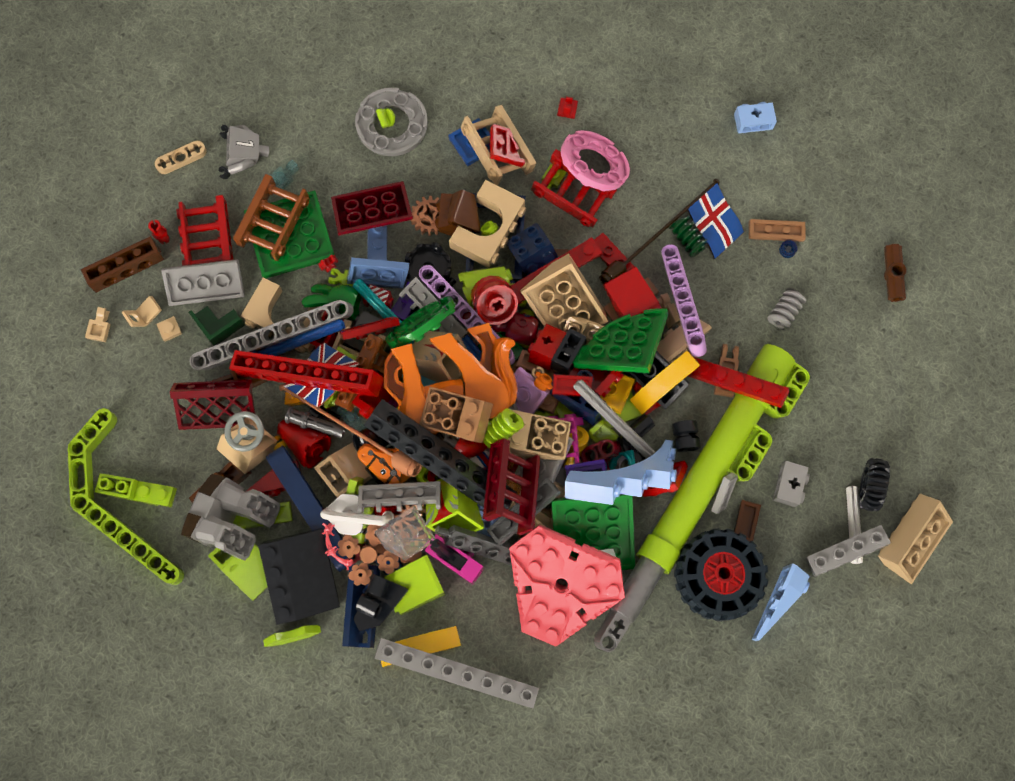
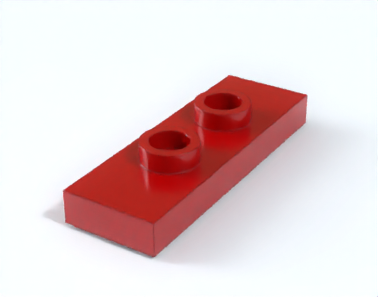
(610, 251)
(362, 330)

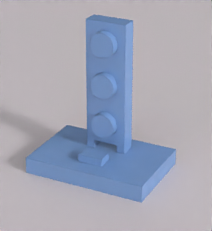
(376, 268)

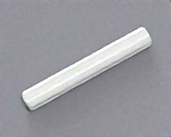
(853, 515)

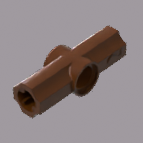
(894, 262)

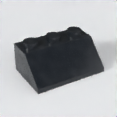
(658, 365)

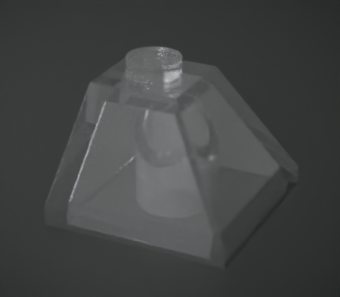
(405, 534)

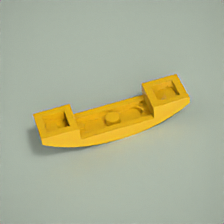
(664, 382)
(432, 641)

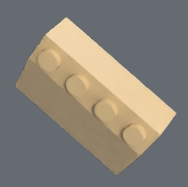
(563, 292)

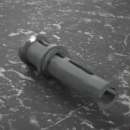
(305, 420)

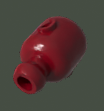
(520, 328)

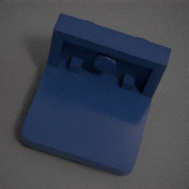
(532, 249)

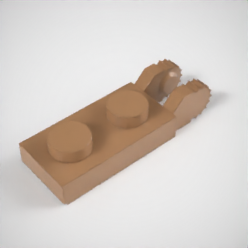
(731, 363)

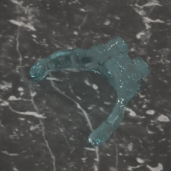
(351, 418)

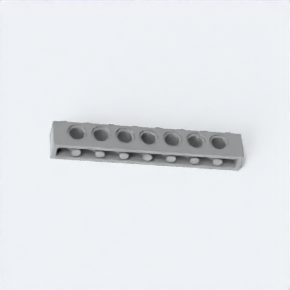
(456, 673)

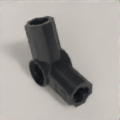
(641, 427)

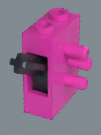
(455, 559)

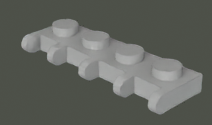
(422, 296)
(399, 495)

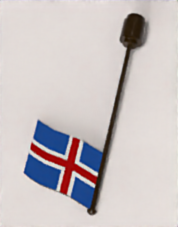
(709, 214)

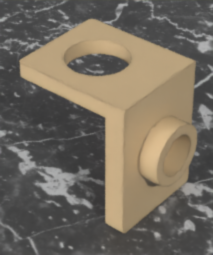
(144, 314)

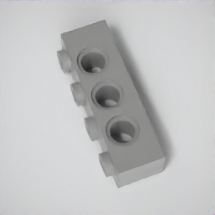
(847, 551)

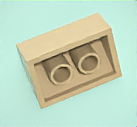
(674, 342)

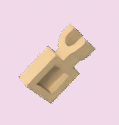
(98, 328)

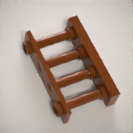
(260, 203)

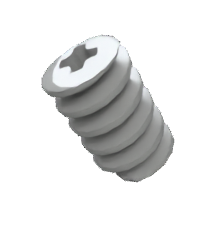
(786, 308)

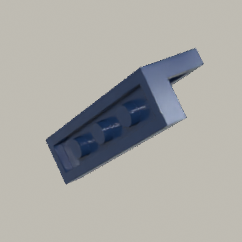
(351, 635)

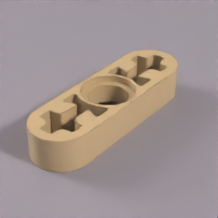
(182, 150)

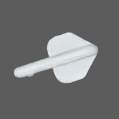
(345, 516)

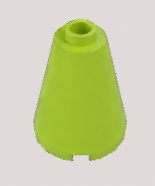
(472, 277)

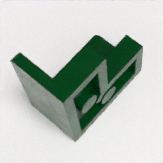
(216, 329)

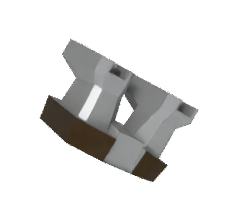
(215, 510)

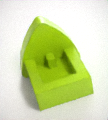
(601, 432)

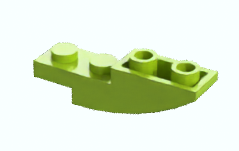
(135, 490)

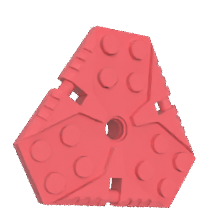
(551, 608)

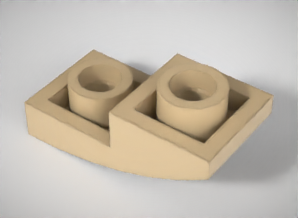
(582, 326)

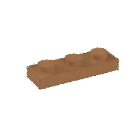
(777, 230)

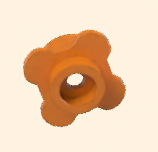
(543, 381)

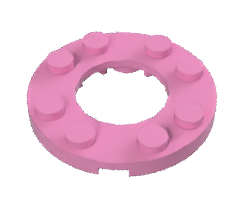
(590, 140)

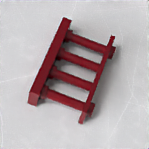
(497, 491)

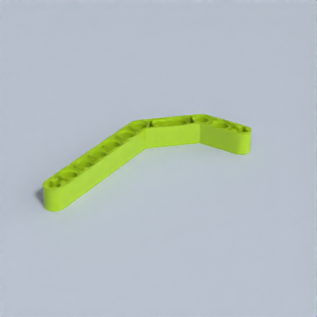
(92, 507)

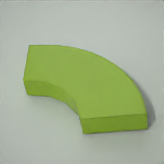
(293, 635)

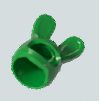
(330, 294)

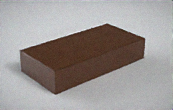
(747, 519)

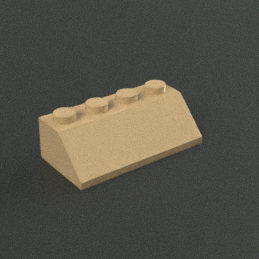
(916, 537)

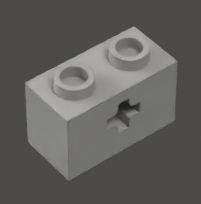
(784, 492)

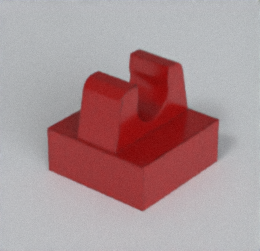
(567, 107)

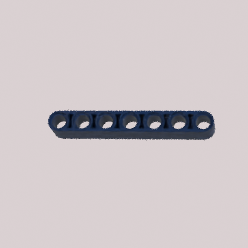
(303, 496)

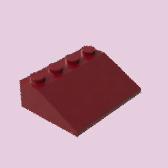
(371, 208)

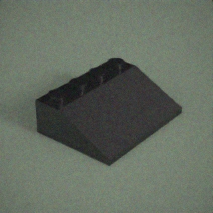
(299, 576)

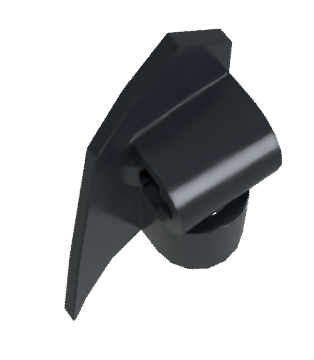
(377, 602)

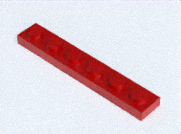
(740, 383)

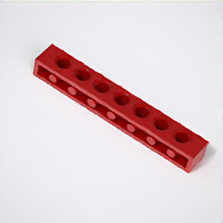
(307, 373)

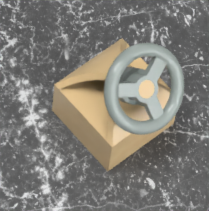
(246, 442)

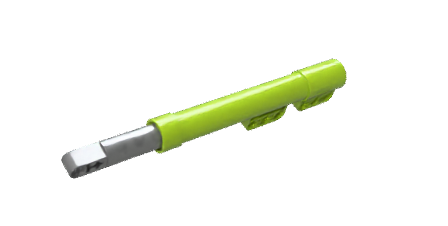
(722, 454)

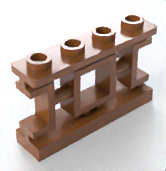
(366, 357)

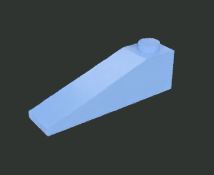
(788, 589)

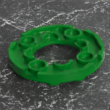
(431, 315)

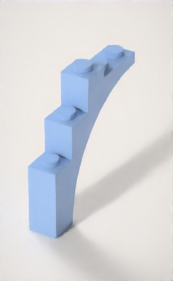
(630, 480)

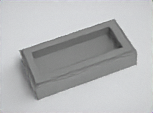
(724, 493)

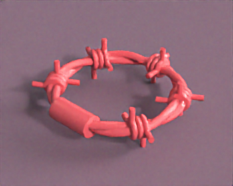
(332, 551)

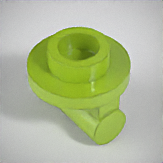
(386, 117)

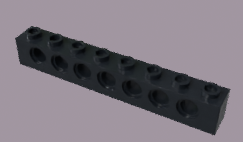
(430, 452)

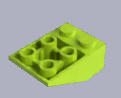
(245, 574)

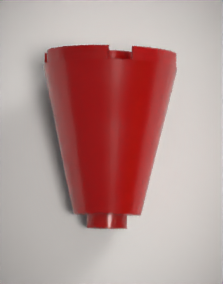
(304, 443)

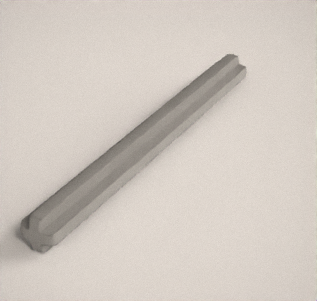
(615, 420)

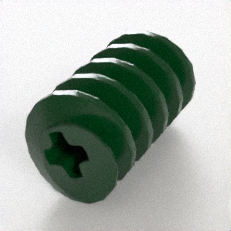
(688, 236)

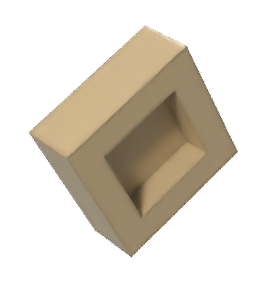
(169, 328)

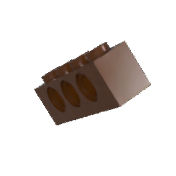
(122, 264)

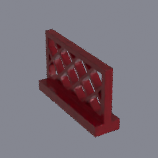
(208, 390)

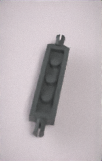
(475, 543)

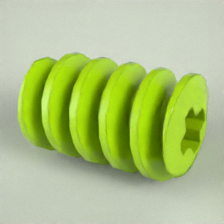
(503, 426)

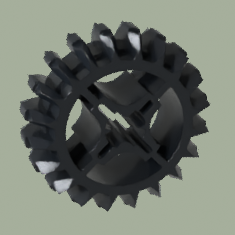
(874, 484)

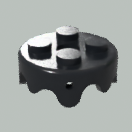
(428, 254)

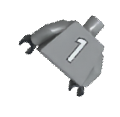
(241, 149)

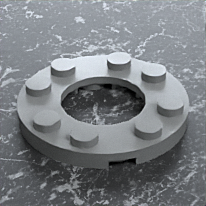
(385, 99)

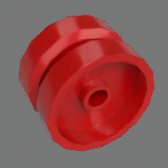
(494, 300)

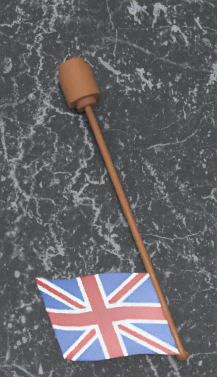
(316, 397)

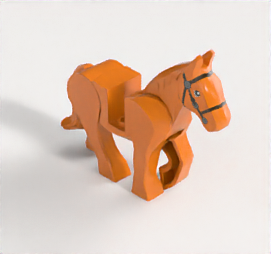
(484, 380)

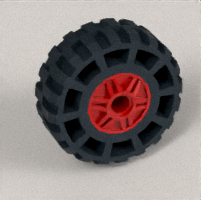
(704, 588)

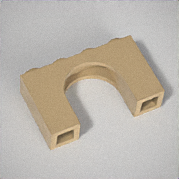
(486, 248)
(260, 308)

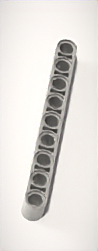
(261, 335)

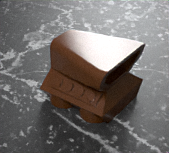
(456, 211)

